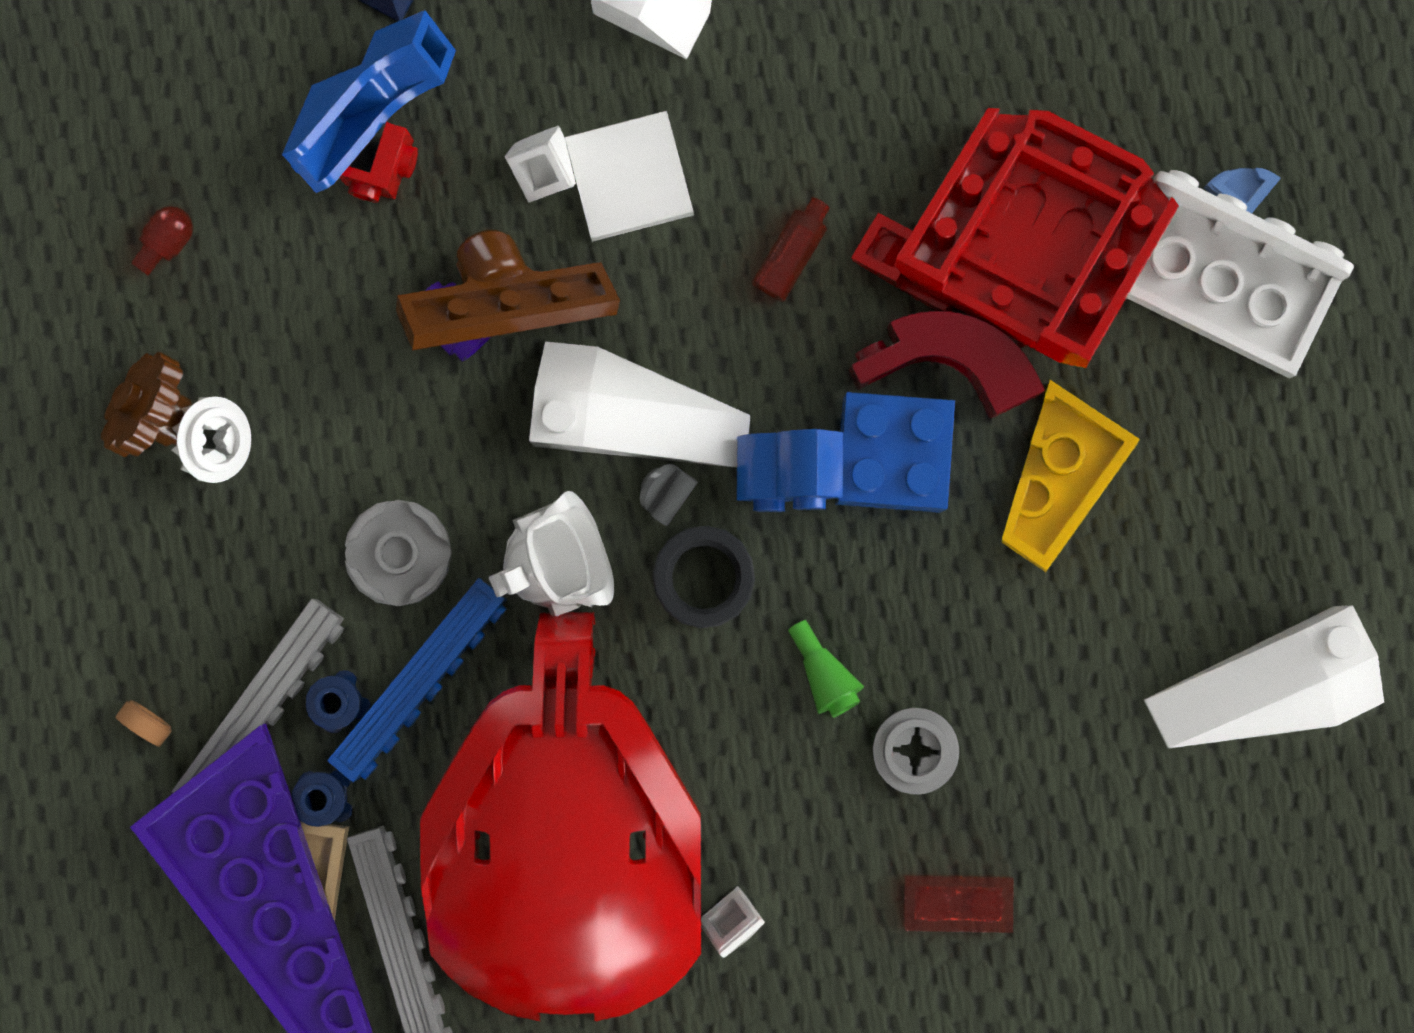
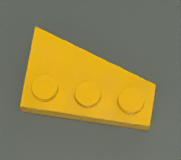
(1064, 475)

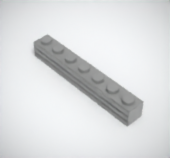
(273, 683)
(395, 931)

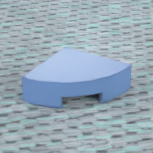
(1244, 184)

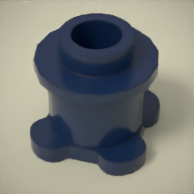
(352, 702)
(335, 789)

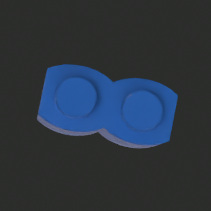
(790, 467)

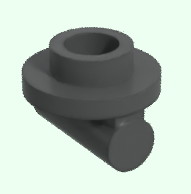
(665, 492)

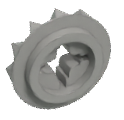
(932, 770)

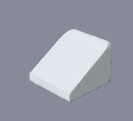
(541, 164)

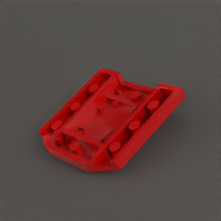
(1039, 232)

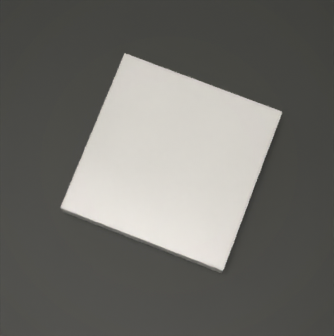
(629, 176)

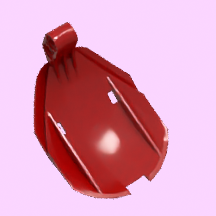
(560, 905)

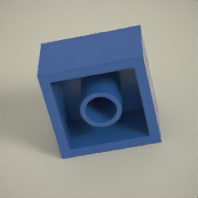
(896, 452)

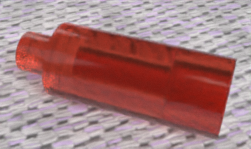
(792, 251)

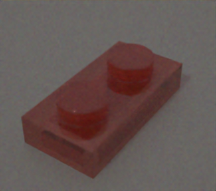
(958, 903)

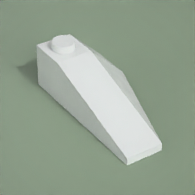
(616, 407)
(1286, 684)

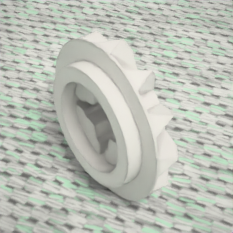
(231, 439)

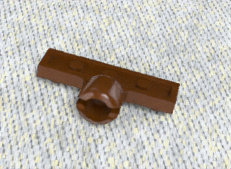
(503, 296)

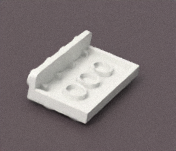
(1239, 276)

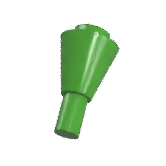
(829, 680)

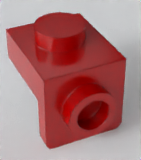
(392, 161)

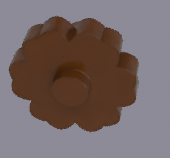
(145, 406)

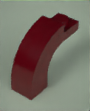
(969, 345)

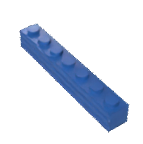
(418, 681)

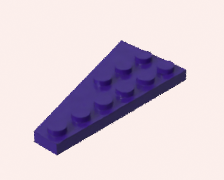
(252, 881)

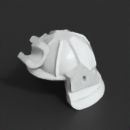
(557, 559)

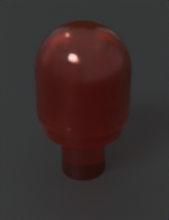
(163, 237)

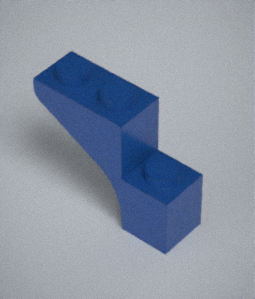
(354, 105)

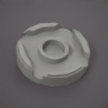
(419, 556)

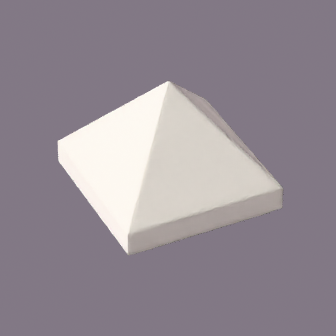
(731, 922)

